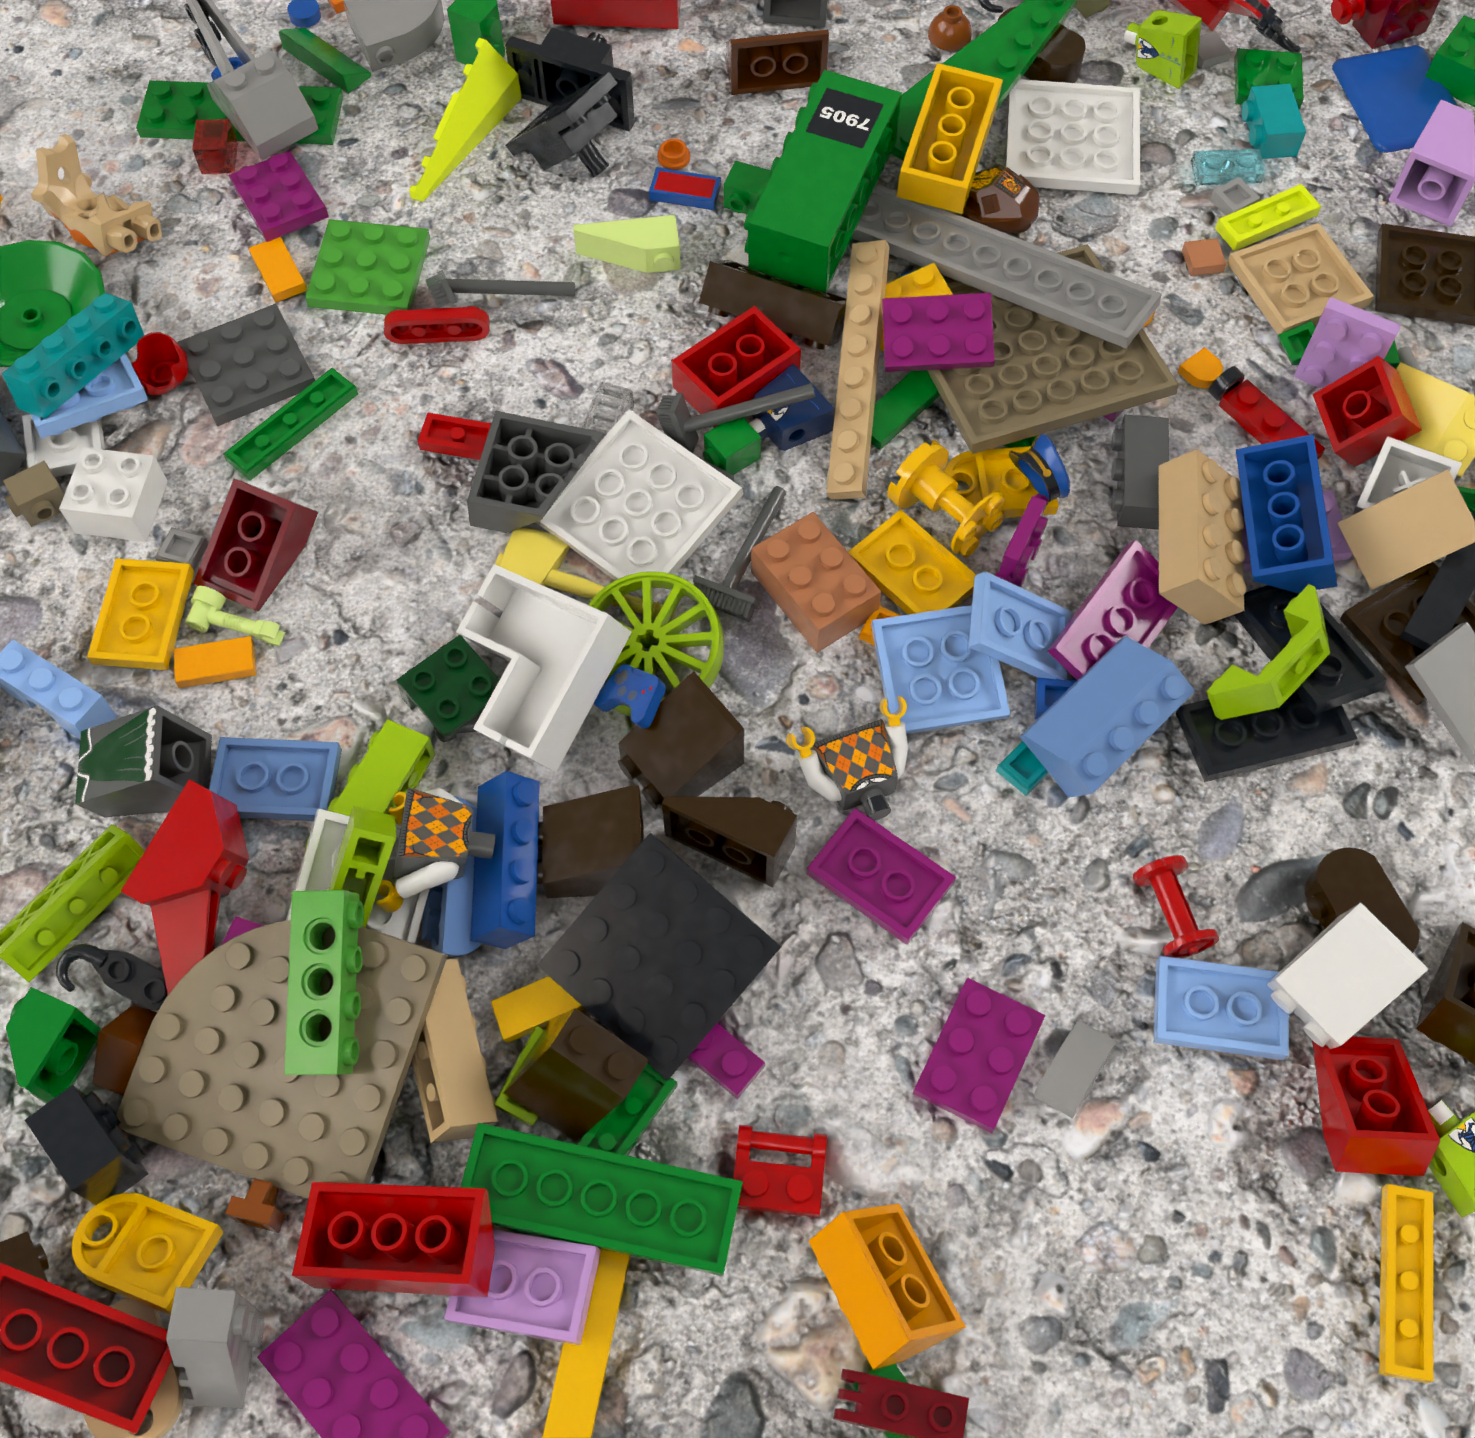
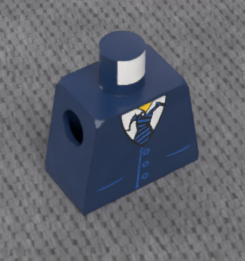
(796, 422)

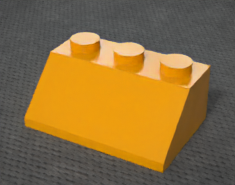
(885, 1284)

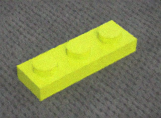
(1267, 217)

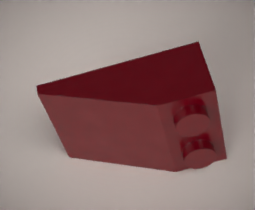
(254, 544)

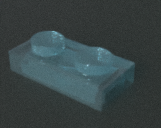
(1223, 166)

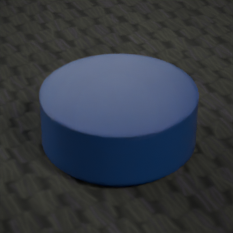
(304, 13)

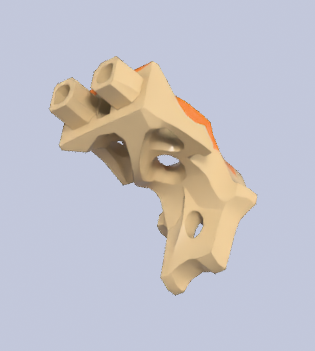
(90, 218)

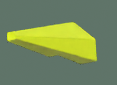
(471, 114)

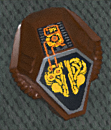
(1002, 200)

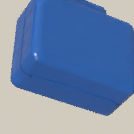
(1391, 94)

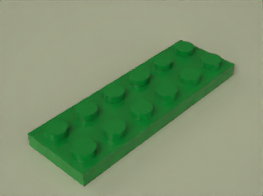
(174, 107)
(604, 1198)

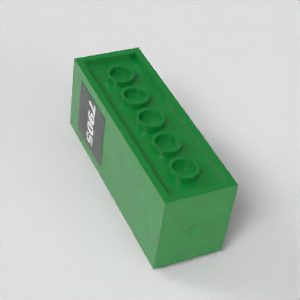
(822, 180)

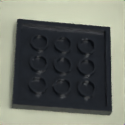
(659, 956)

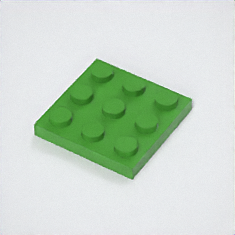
(367, 267)

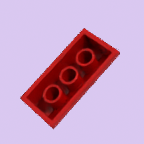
(397, 1239)

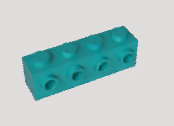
(73, 355)

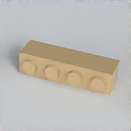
(450, 1064)

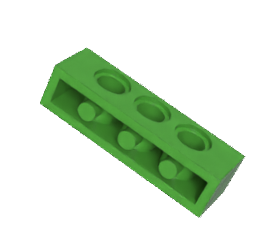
(308, 961)

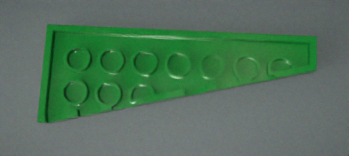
(999, 52)

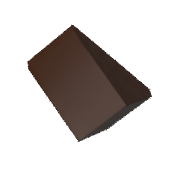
(119, 1048)

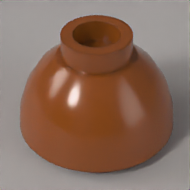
(950, 29)

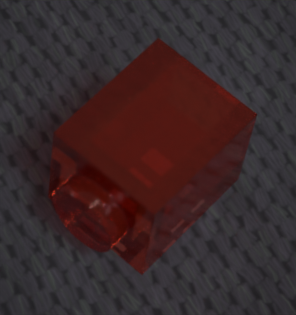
(215, 146)

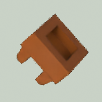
(257, 1207)

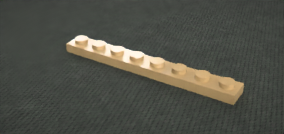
(858, 371)

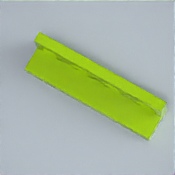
(69, 903)

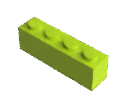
(392, 764)

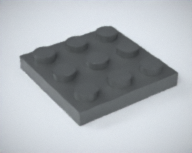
(247, 364)

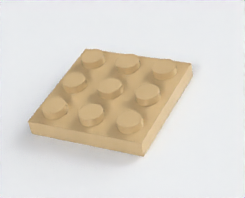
(1297, 276)

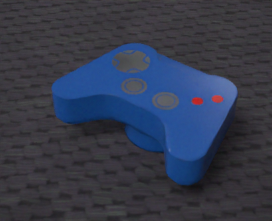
(633, 689)

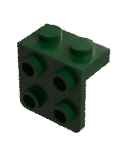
(449, 686)

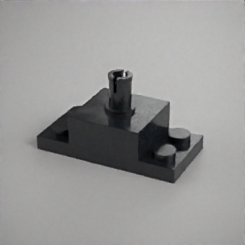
(567, 64)
(569, 128)

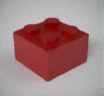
(1365, 410)

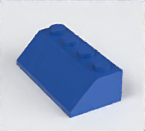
(1286, 515)

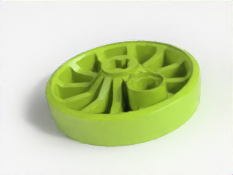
(661, 630)

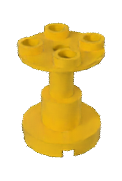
(926, 481)

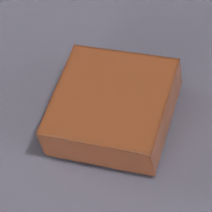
(1203, 257)

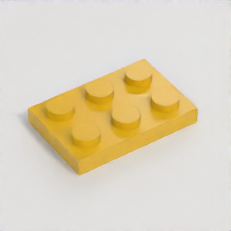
(913, 567)
(141, 614)

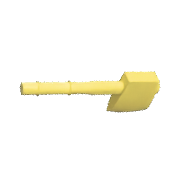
(539, 556)

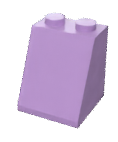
(1439, 166)

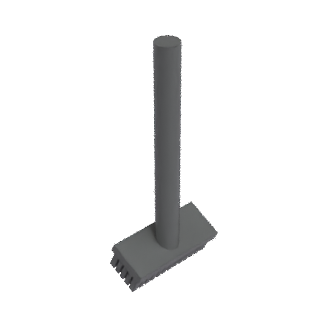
(443, 288)
(682, 427)
(725, 596)

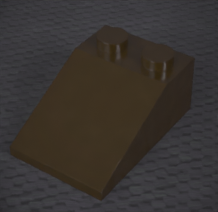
(735, 831)
(1449, 1005)

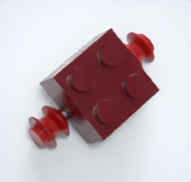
(1385, 20)

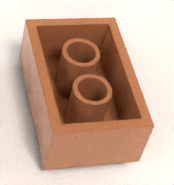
(815, 581)

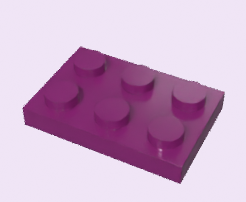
(278, 196)
(938, 332)
(881, 876)
(979, 1055)

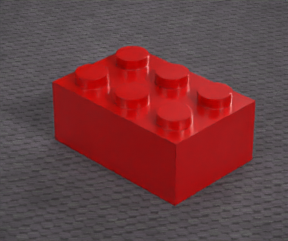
(733, 362)

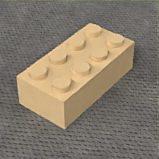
(1200, 538)

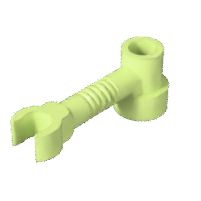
(207, 610)

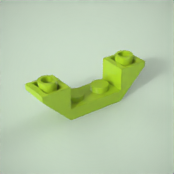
(1244, 693)

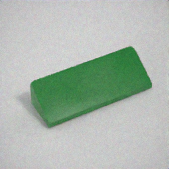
(323, 58)

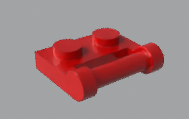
(780, 1186)

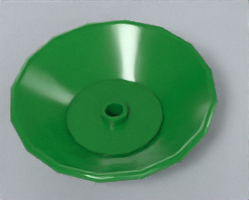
(40, 291)

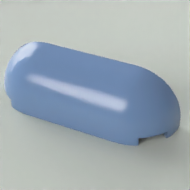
(449, 910)

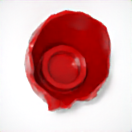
(160, 363)

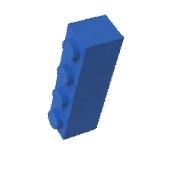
(508, 882)

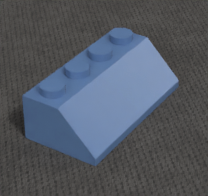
(1106, 716)

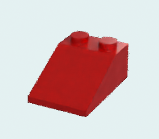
(1373, 1108)

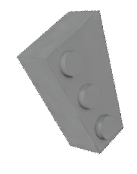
(214, 1342)

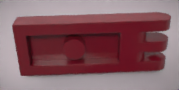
(901, 1407)

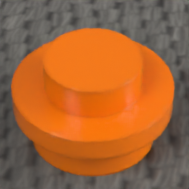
(673, 154)

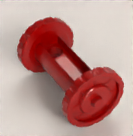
(1163, 878)

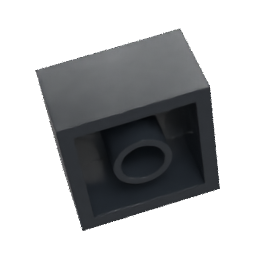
(87, 1145)

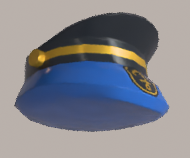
(1043, 468)

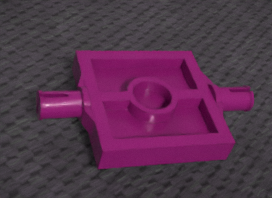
(1024, 542)

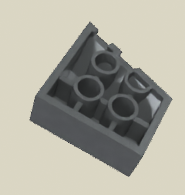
(525, 470)

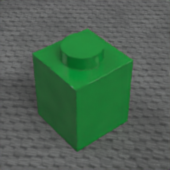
(732, 446)

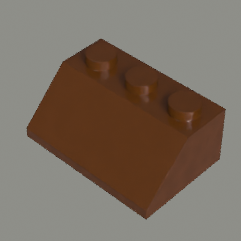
(776, 61)

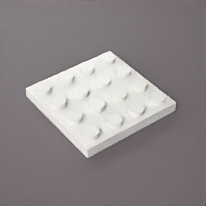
(1074, 136)
(640, 502)

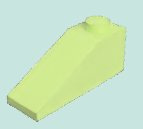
(637, 243)

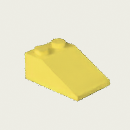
(1443, 414)

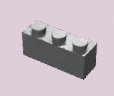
(1140, 449)

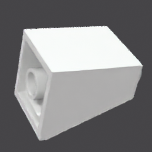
(1345, 977)

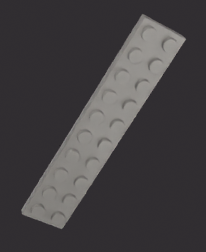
(1009, 267)

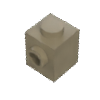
(34, 494)

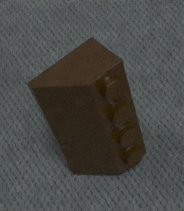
(790, 306)

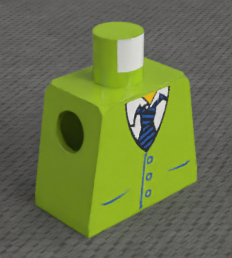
(1167, 45)
(1455, 1157)

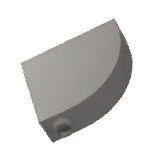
(394, 28)

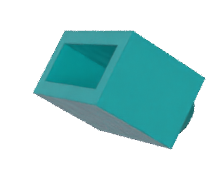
(1273, 121)

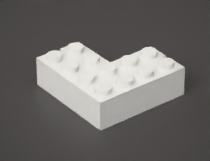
(555, 667)

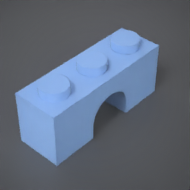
(56, 692)

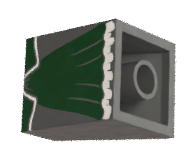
(140, 763)

